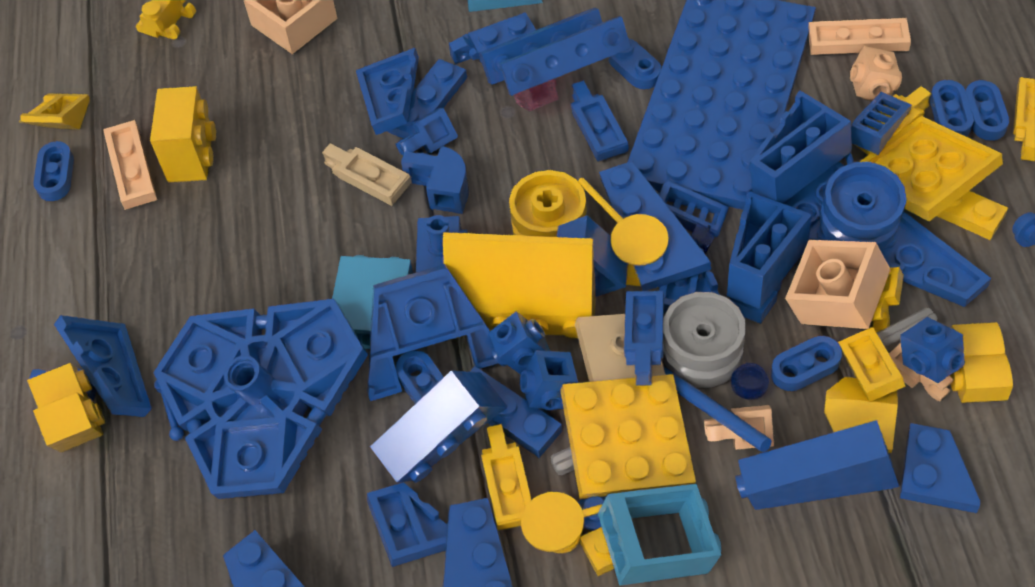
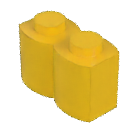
(986, 366)

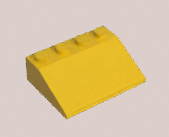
(525, 274)

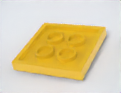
(935, 165)
(626, 436)

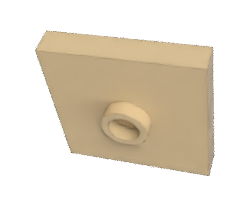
(603, 348)

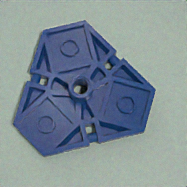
(258, 390)

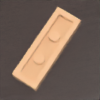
(852, 35)
(129, 165)

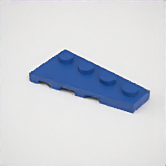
(632, 195)

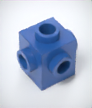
(516, 341)
(932, 349)
(545, 377)

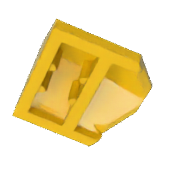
(58, 111)
(849, 407)

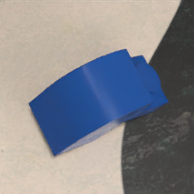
(443, 176)

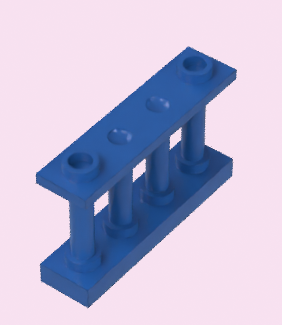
(554, 50)

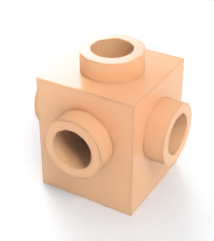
(875, 73)

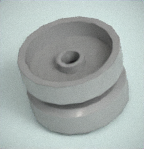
(703, 339)

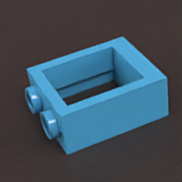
(624, 545)

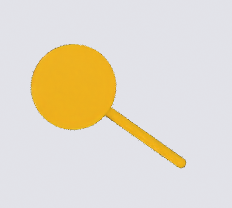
(636, 238)
(554, 521)

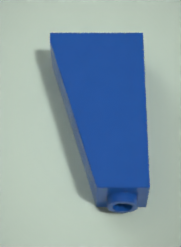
(819, 469)

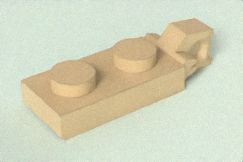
(367, 173)

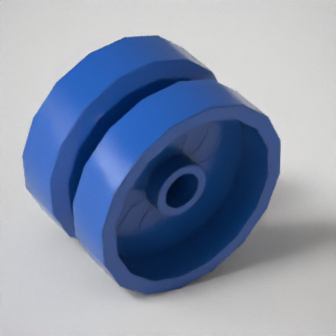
(862, 204)

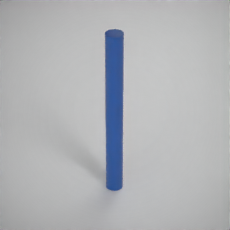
(720, 413)

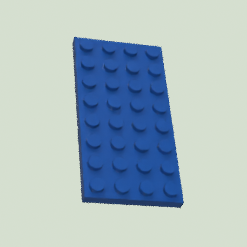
(721, 94)

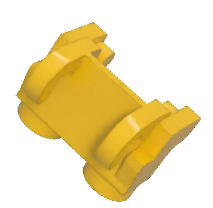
(160, 17)

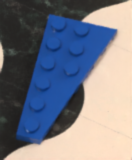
(917, 251)

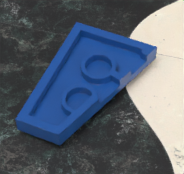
(389, 89)

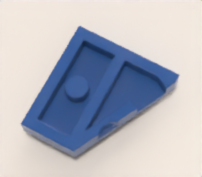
(936, 471)

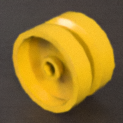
(545, 202)

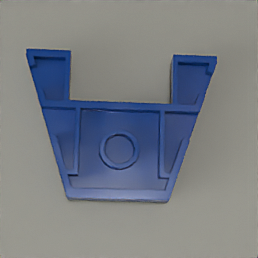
(416, 314)

